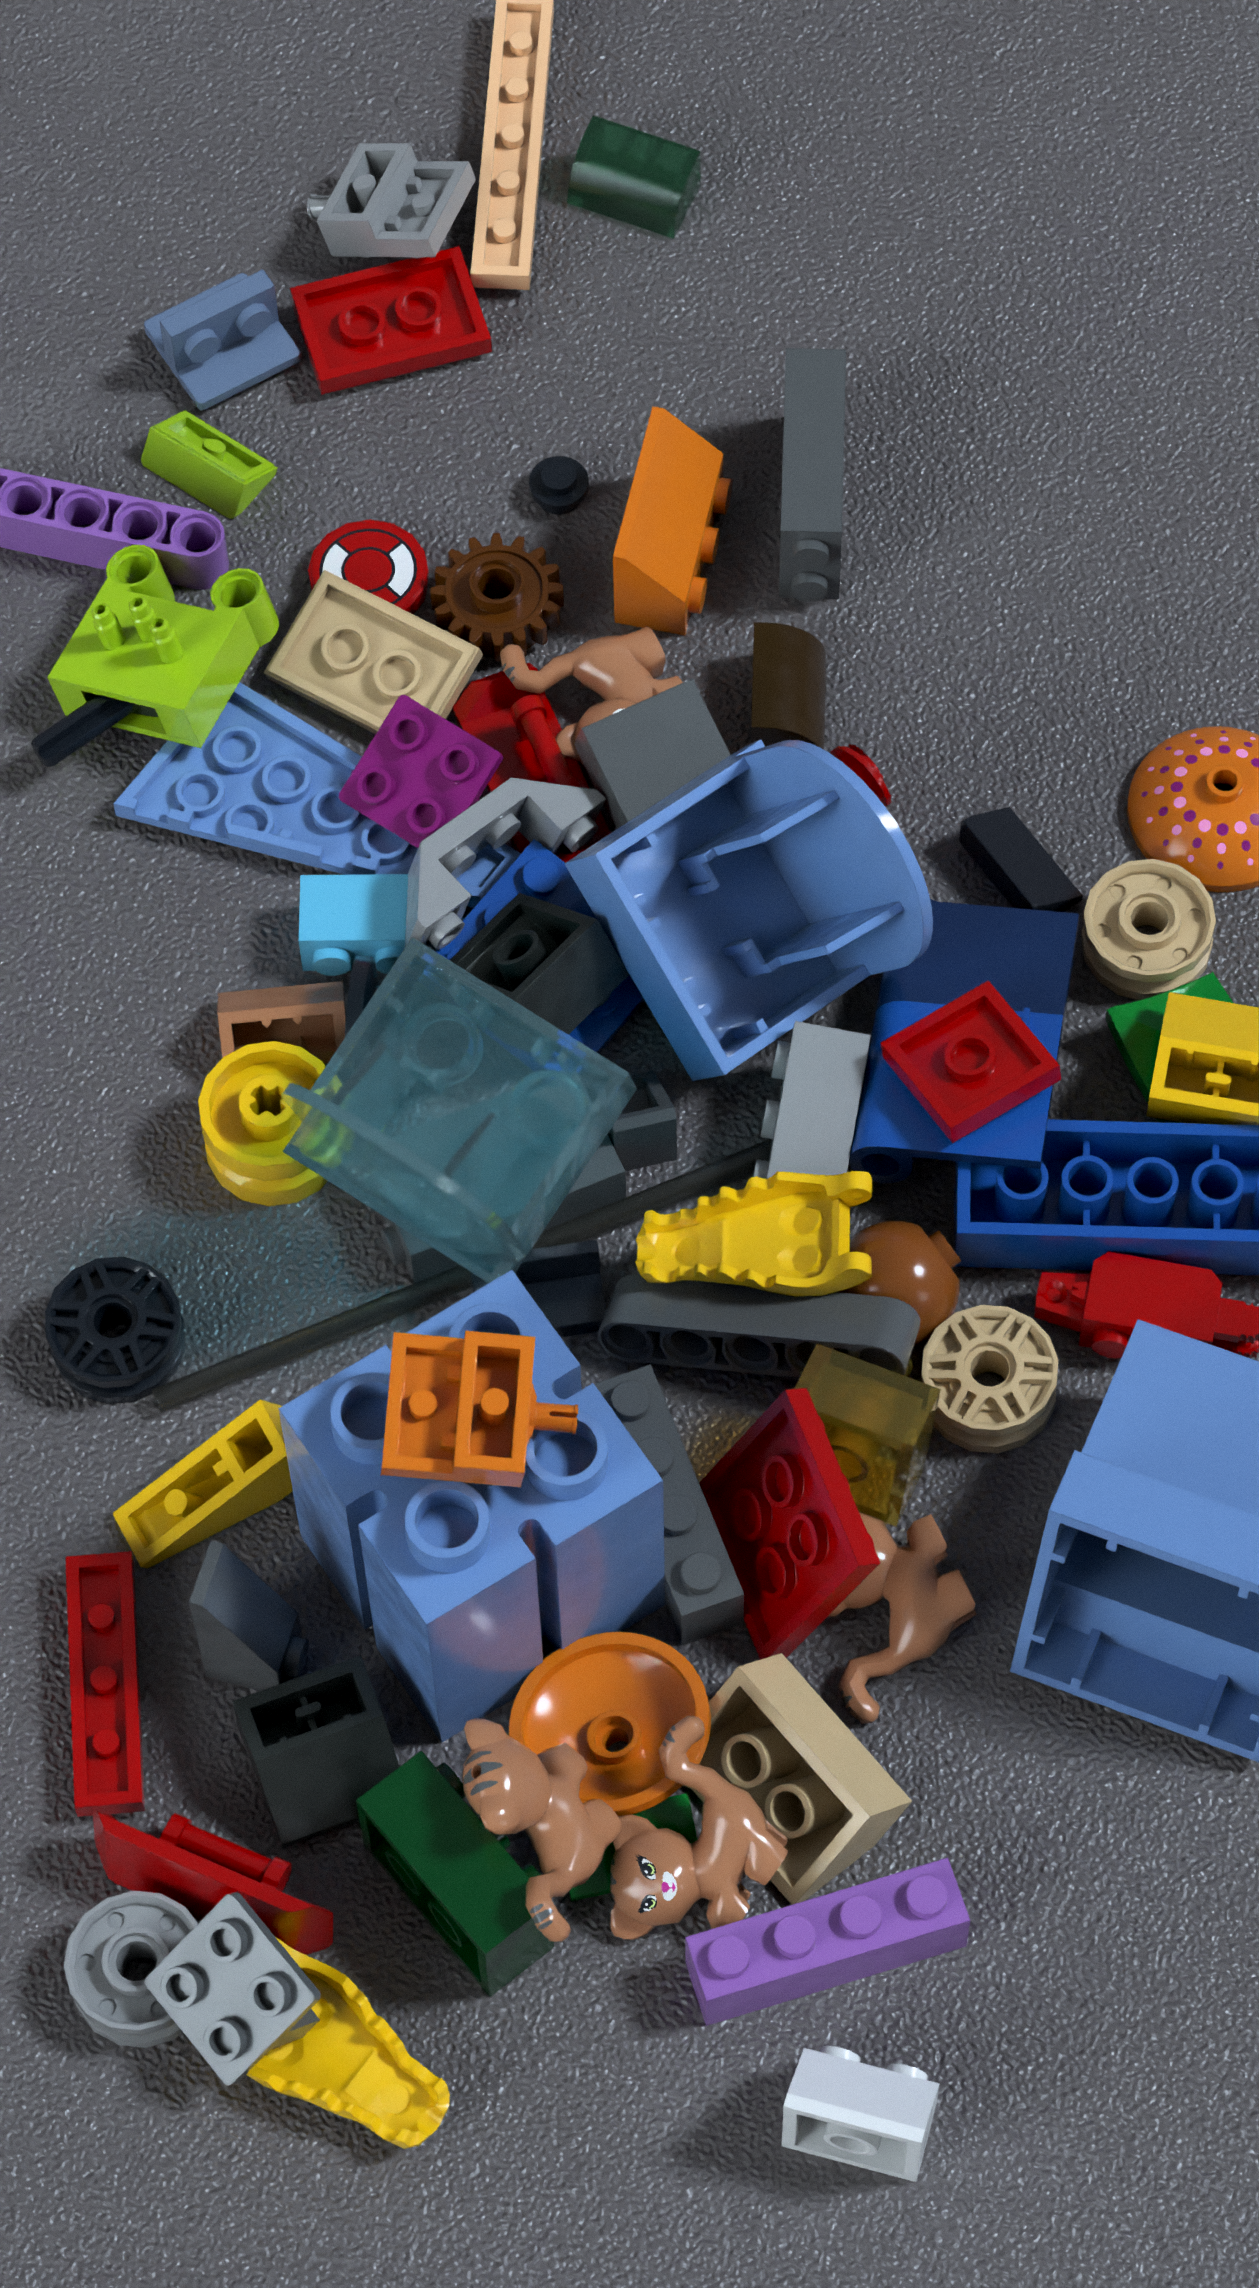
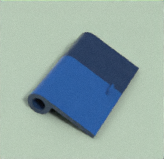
(1030, 965)

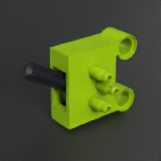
(153, 660)

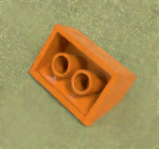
(669, 527)

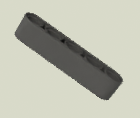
(752, 1328)

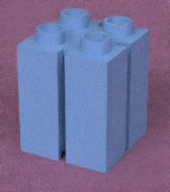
(475, 1571)

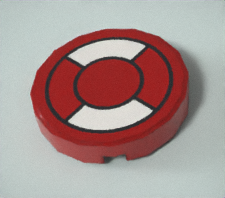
(377, 559)

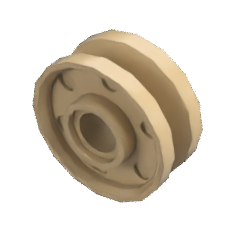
(1156, 896)
(998, 1342)

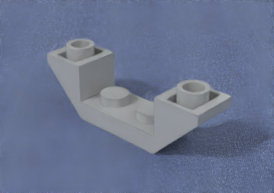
(541, 811)

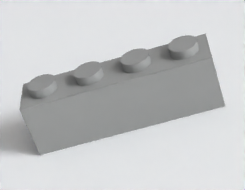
(817, 1101)

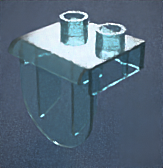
(457, 1113)

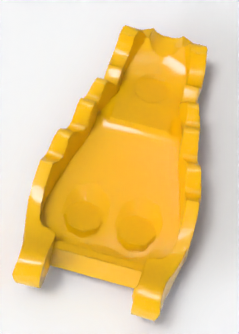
(771, 1236)
(355, 2064)

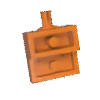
(465, 1408)

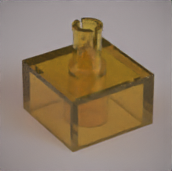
(874, 1425)

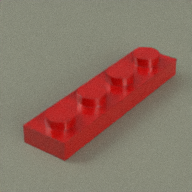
(104, 1684)

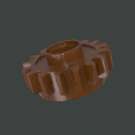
(522, 579)

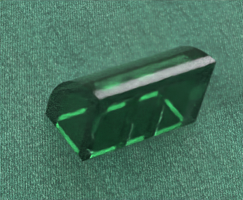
(634, 177)

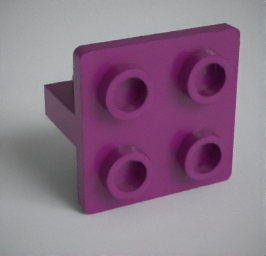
(419, 772)

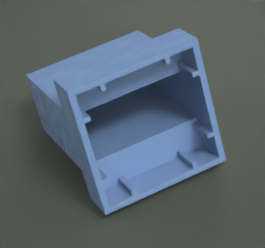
(1155, 1548)

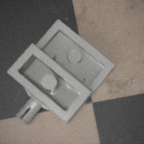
(391, 203)

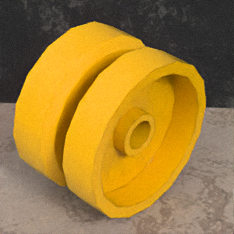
(251, 1124)

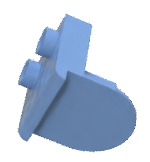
(756, 899)

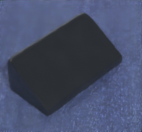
(1017, 862)

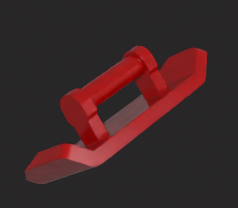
(524, 732)
(204, 1868)

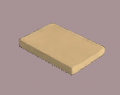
(363, 653)

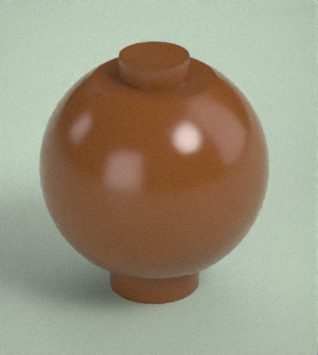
(910, 1269)

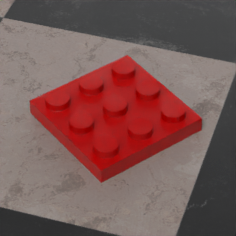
(788, 1524)

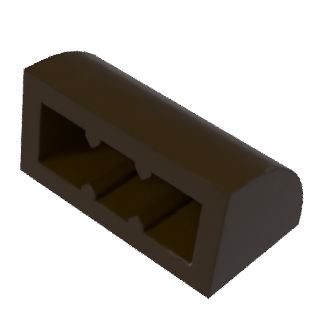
(787, 685)

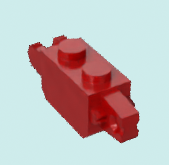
(1155, 1291)

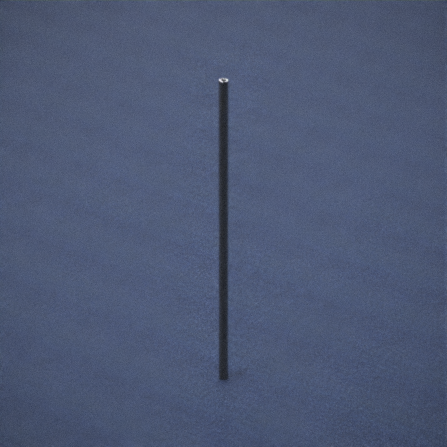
(451, 1281)

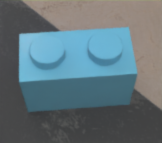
(351, 919)

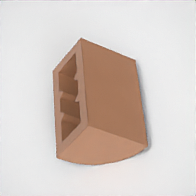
(294, 1015)

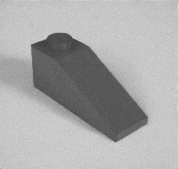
(244, 1625)

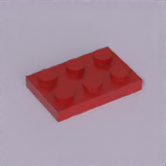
(390, 320)

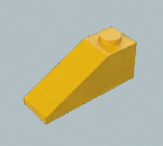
(210, 1488)

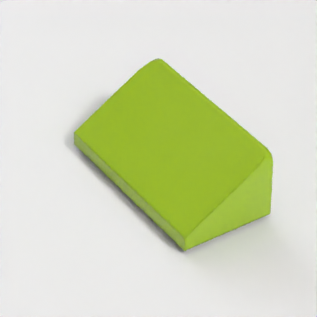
(206, 463)

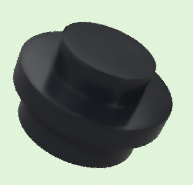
(558, 484)

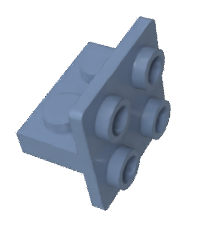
(224, 339)

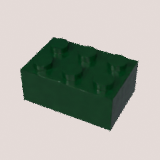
(453, 1870)

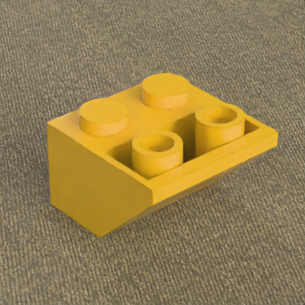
(1206, 1063)

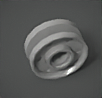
(100, 1950)

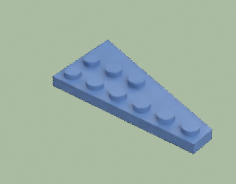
(275, 791)

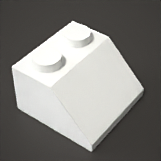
(859, 2112)

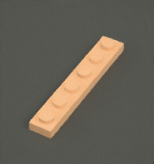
(512, 144)

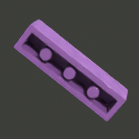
(827, 1941)

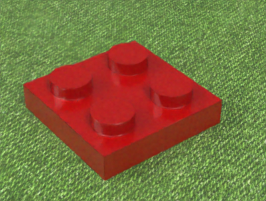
(970, 1061)

